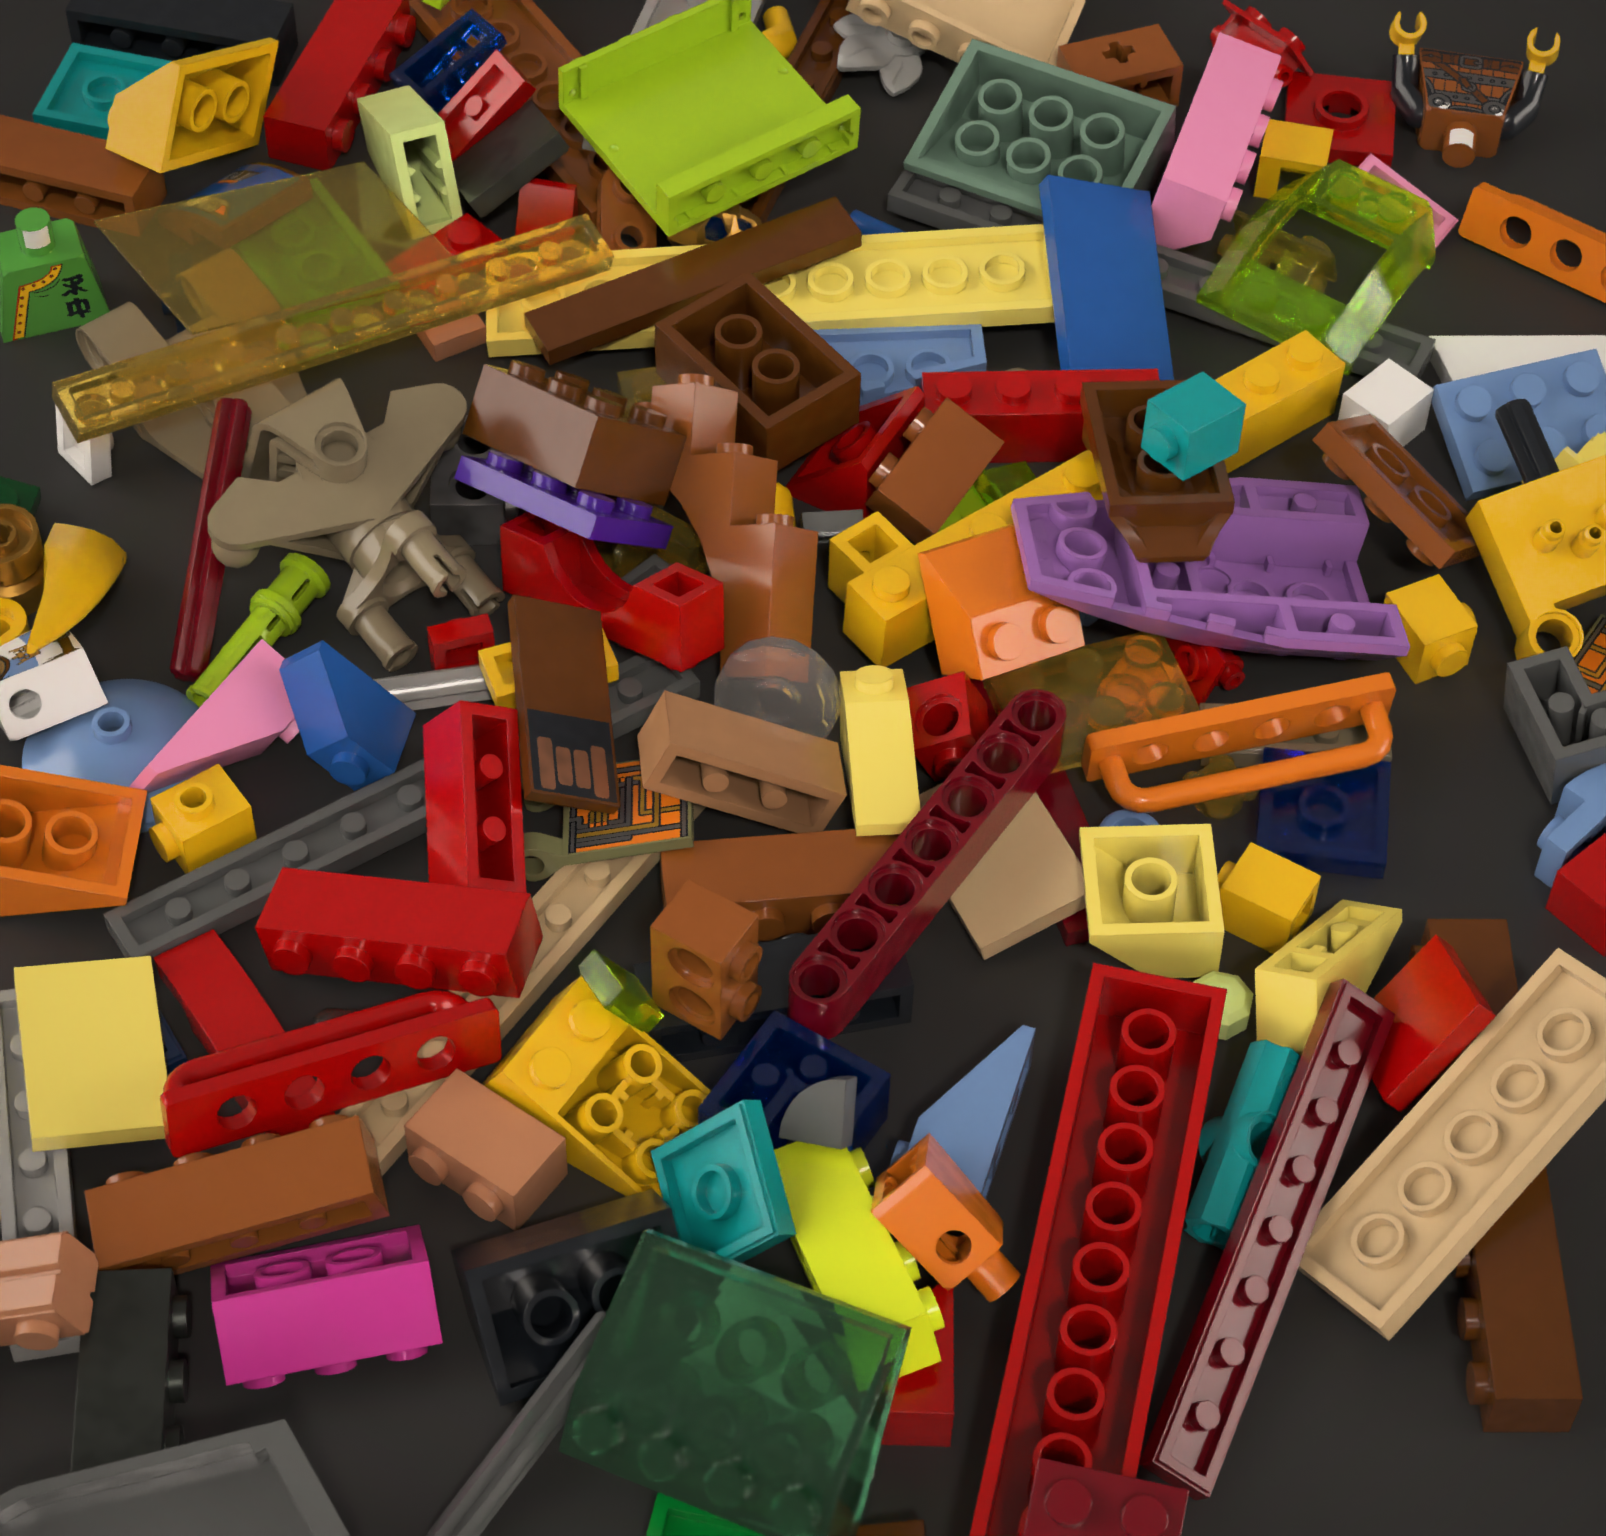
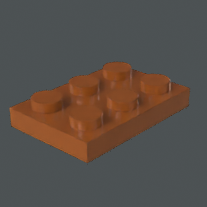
(1398, 489)

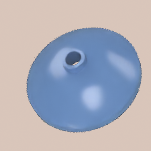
(84, 748)

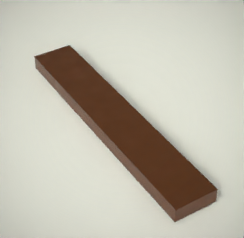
(665, 287)

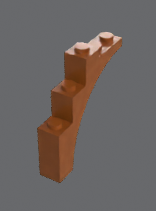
(731, 505)

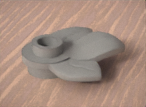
(879, 49)

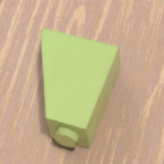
(412, 154)

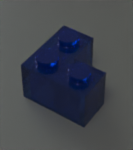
(784, 1062)

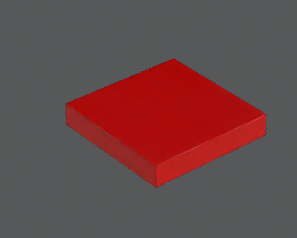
(1434, 1021)

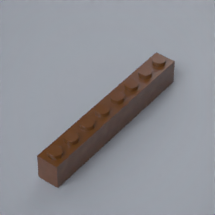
(1514, 1275)

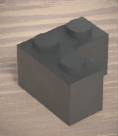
(1555, 718)

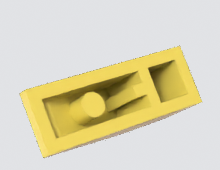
(878, 750)
(1293, 981)

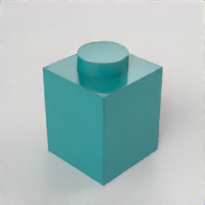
(1193, 426)

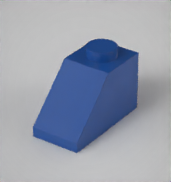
(345, 716)

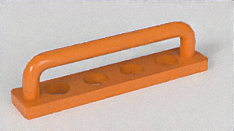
(1486, 225)
(1238, 727)

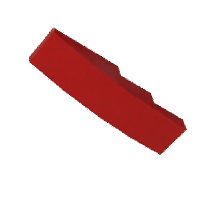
(223, 1005)

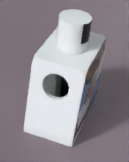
(45, 685)

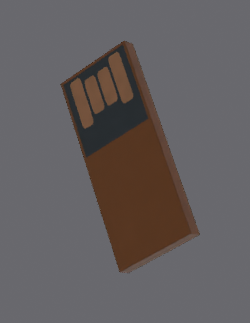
(563, 705)

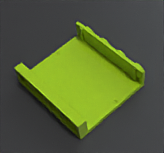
(702, 113)

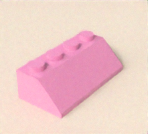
(1214, 143)

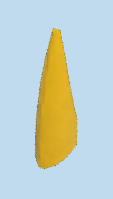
(77, 576)

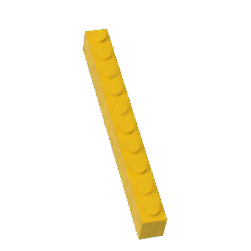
(1283, 396)

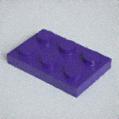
(572, 508)

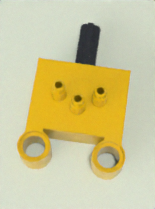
(1544, 536)

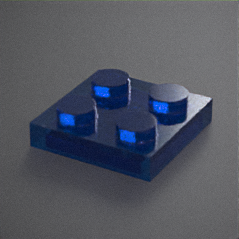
(1329, 820)

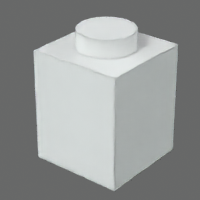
(1392, 398)

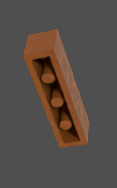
(71, 174)
(783, 878)
(239, 1199)

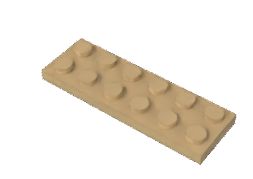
(1465, 1149)

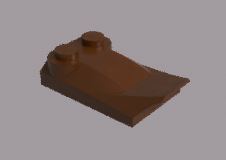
(1144, 500)

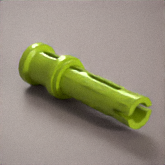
(273, 615)

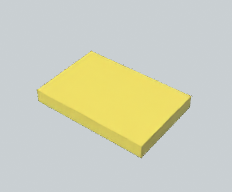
(91, 1052)

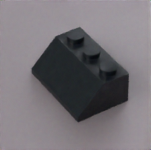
(545, 1283)

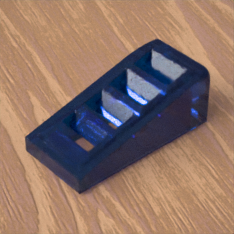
(422, 68)

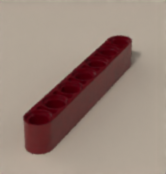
(952, 831)

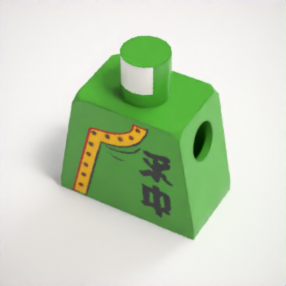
(46, 277)

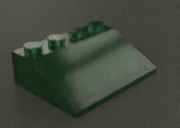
(737, 1392)

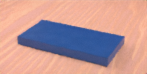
(1104, 277)

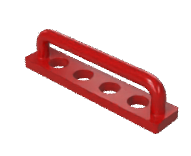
(330, 1053)

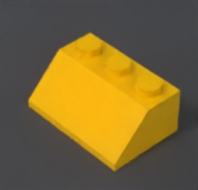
(194, 107)

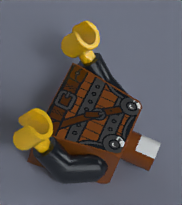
(1462, 99)

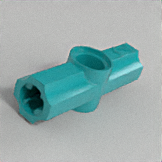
(1235, 1141)

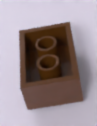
(786, 376)
(575, 433)

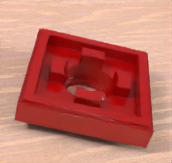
(1354, 136)

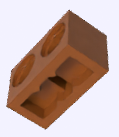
(705, 959)

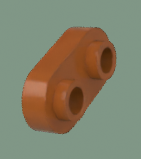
(622, 214)

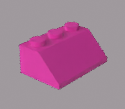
(324, 1307)

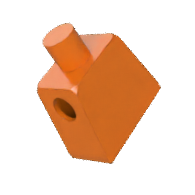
(926, 1198)

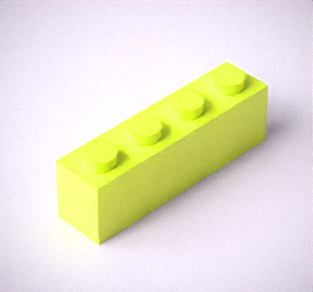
(850, 1250)

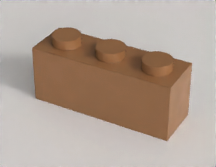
(740, 764)

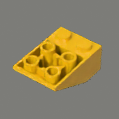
(599, 1088)

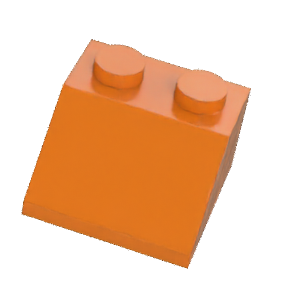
(986, 614)

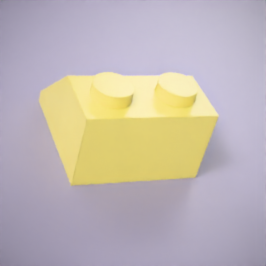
(1154, 897)

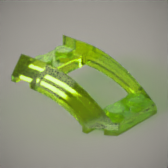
(1285, 307)

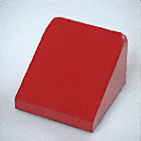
(544, 204)

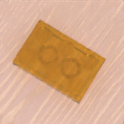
(1102, 687)

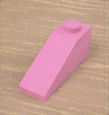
(230, 725)

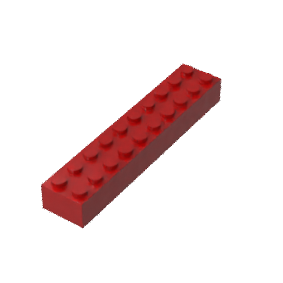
(1104, 1238)

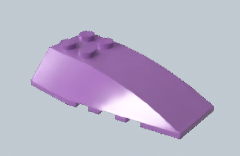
(1273, 584)

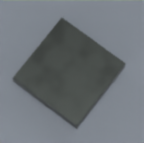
(507, 159)

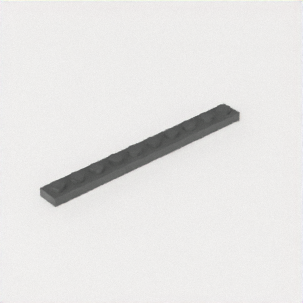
(1180, 273)
(334, 837)

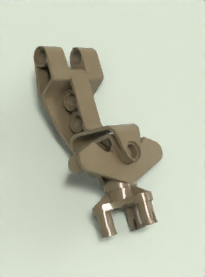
(323, 483)

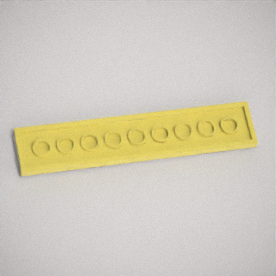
(888, 282)

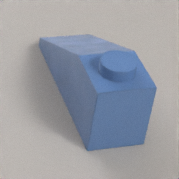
(979, 1110)

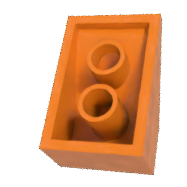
(65, 842)

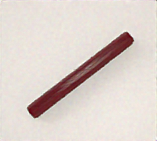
(204, 571)

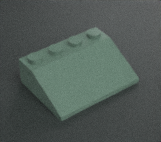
(1020, 119)

